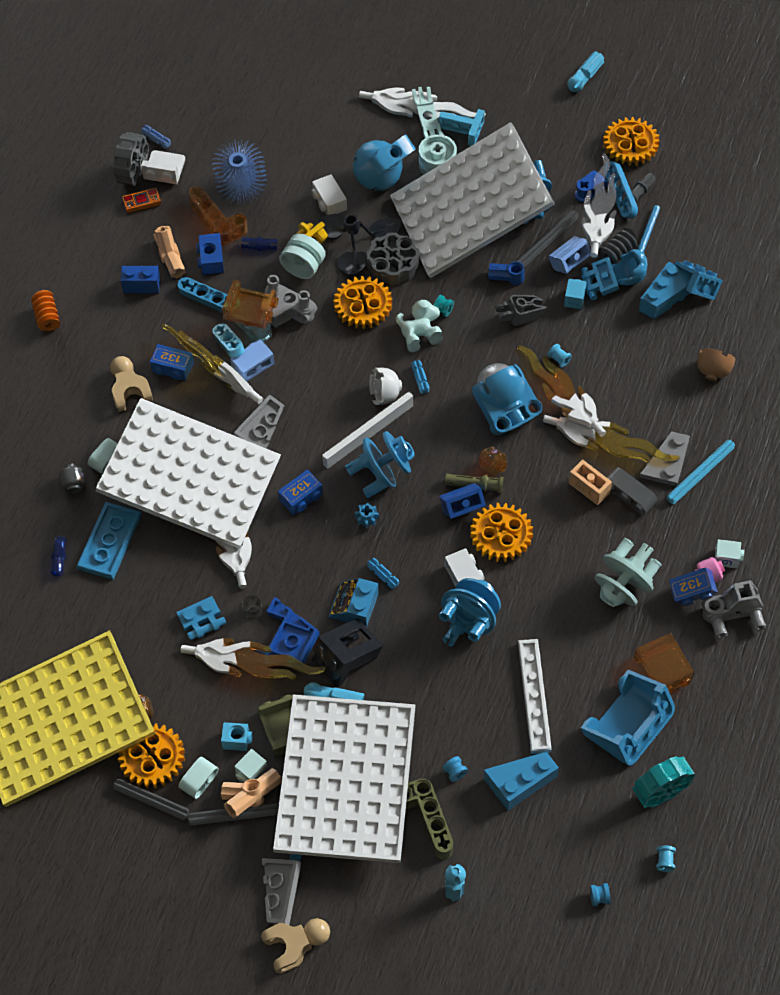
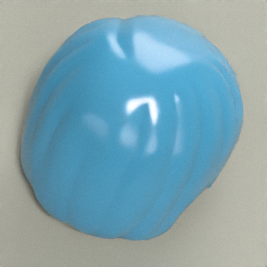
(631, 268)

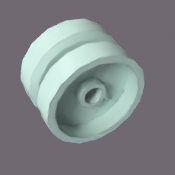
(435, 151)
(302, 256)

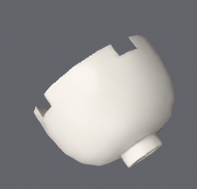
(384, 385)

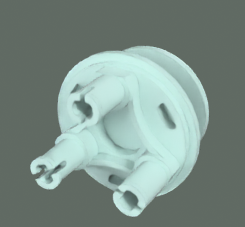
(629, 571)

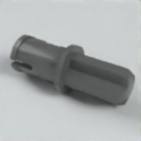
(642, 187)

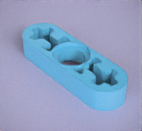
(233, 341)

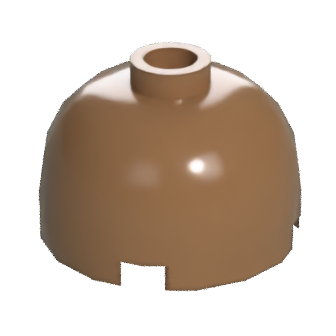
(714, 364)

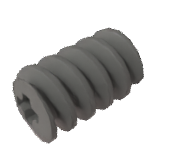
(619, 245)

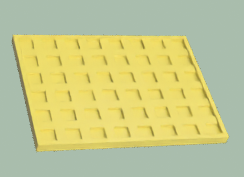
(67, 717)

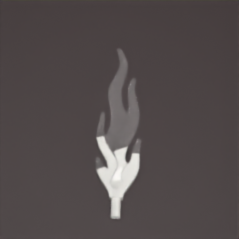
(603, 202)

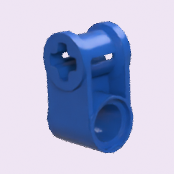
(586, 184)

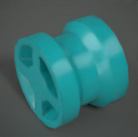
(444, 305)

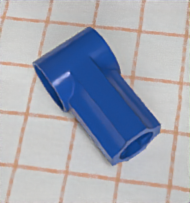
(513, 272)

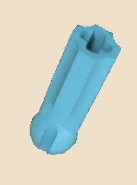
(585, 72)
(316, 689)
(454, 882)

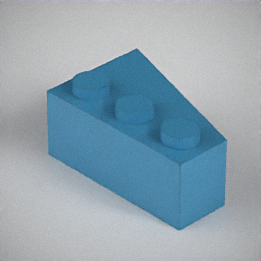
(665, 290)
(520, 778)

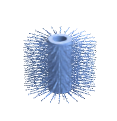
(239, 171)

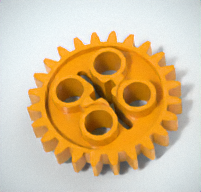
(642, 137)
(373, 296)
(494, 546)
(136, 766)

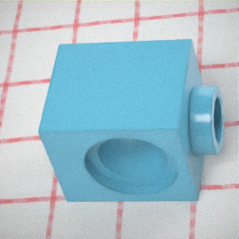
(575, 293)
(232, 729)

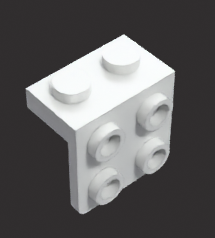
(163, 167)

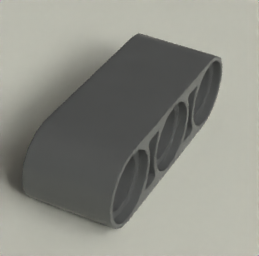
(631, 491)

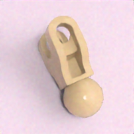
(127, 382)
(297, 941)

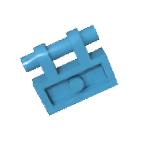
(605, 278)
(200, 613)

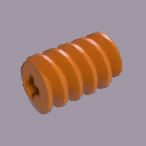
(45, 311)

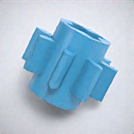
(370, 512)

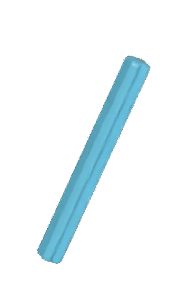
(700, 471)

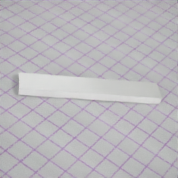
(368, 430)
(534, 696)

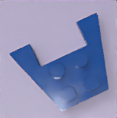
(294, 635)

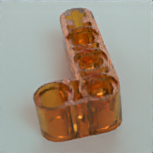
(229, 228)

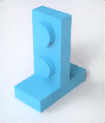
(463, 124)

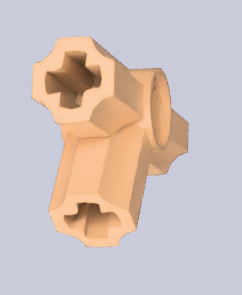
(169, 251)
(249, 793)

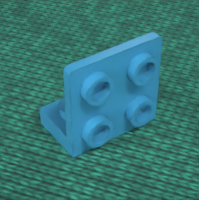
(702, 282)

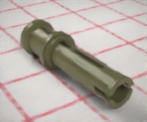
(484, 482)

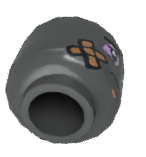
(72, 478)

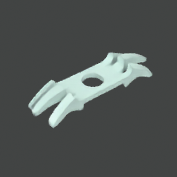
(423, 107)

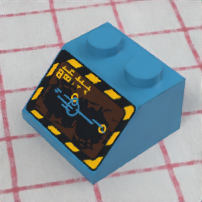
(355, 600)

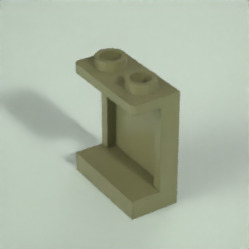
(275, 721)

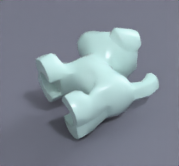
(423, 313)

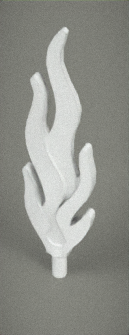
(402, 103)

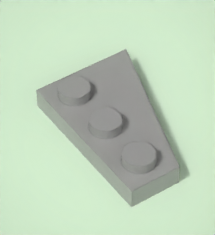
(261, 423)
(668, 471)
(281, 885)

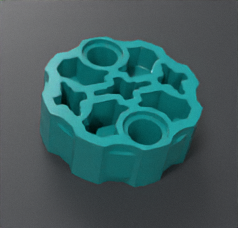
(663, 782)

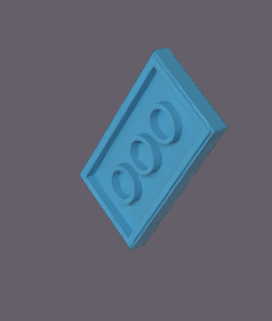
(109, 540)

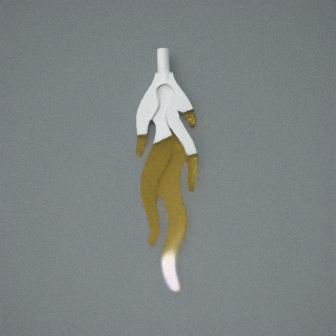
(215, 365)
(611, 441)

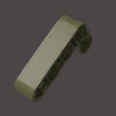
(430, 818)

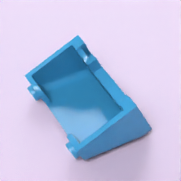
(632, 719)

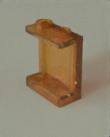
(249, 306)
(665, 662)

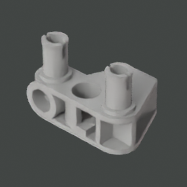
(296, 307)
(738, 597)

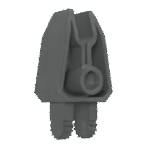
(521, 309)

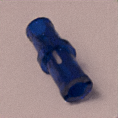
(259, 243)
(58, 556)

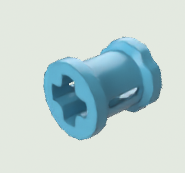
(559, 355)
(665, 858)

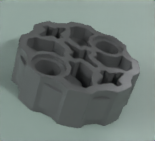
(129, 157)
(390, 255)

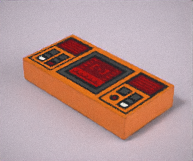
(141, 200)

